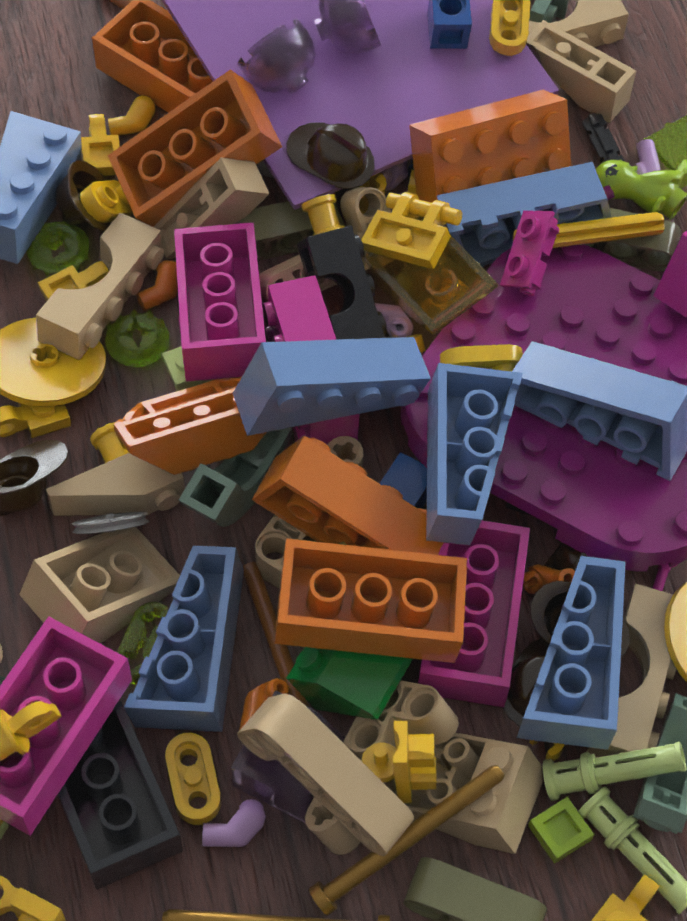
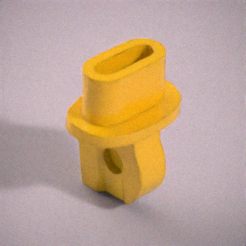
(25, 723)

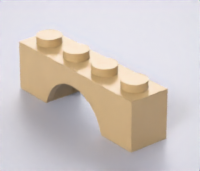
(594, 22)
(76, 317)
(647, 640)

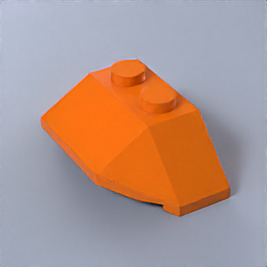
(187, 427)

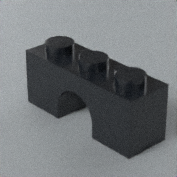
(339, 257)

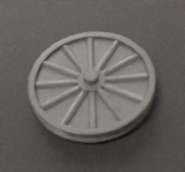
(110, 522)

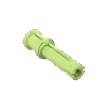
(592, 772)
(617, 829)

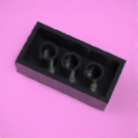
(118, 805)

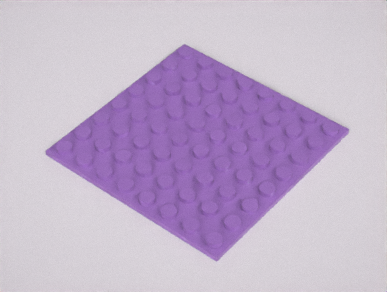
(371, 90)

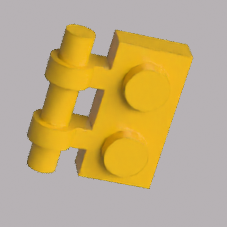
(410, 239)

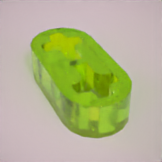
(136, 634)

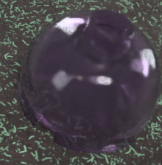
(347, 26)
(280, 60)

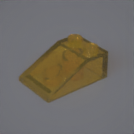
(435, 294)

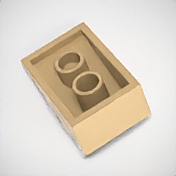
(98, 582)

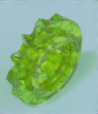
(51, 237)
(122, 345)

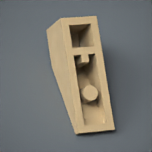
(583, 72)
(219, 197)
(117, 487)

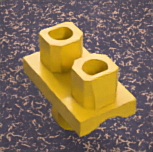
(409, 763)

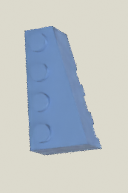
(31, 167)
(495, 209)
(327, 380)
(607, 404)
(464, 441)
(190, 662)
(581, 671)

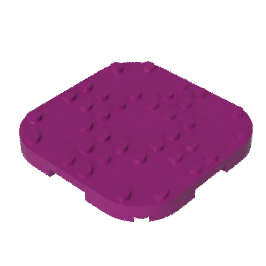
(582, 489)

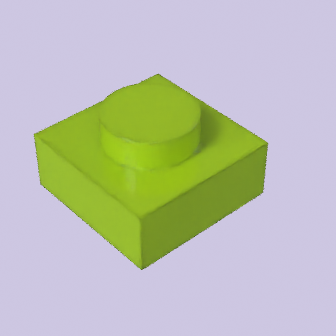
(561, 830)

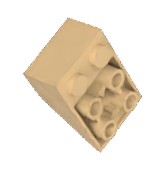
(501, 813)

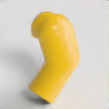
(136, 118)

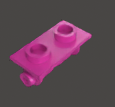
(533, 238)

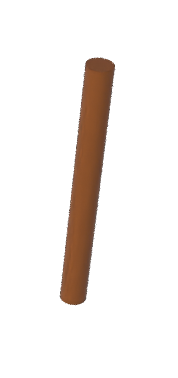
(268, 621)

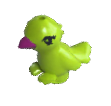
(652, 191)

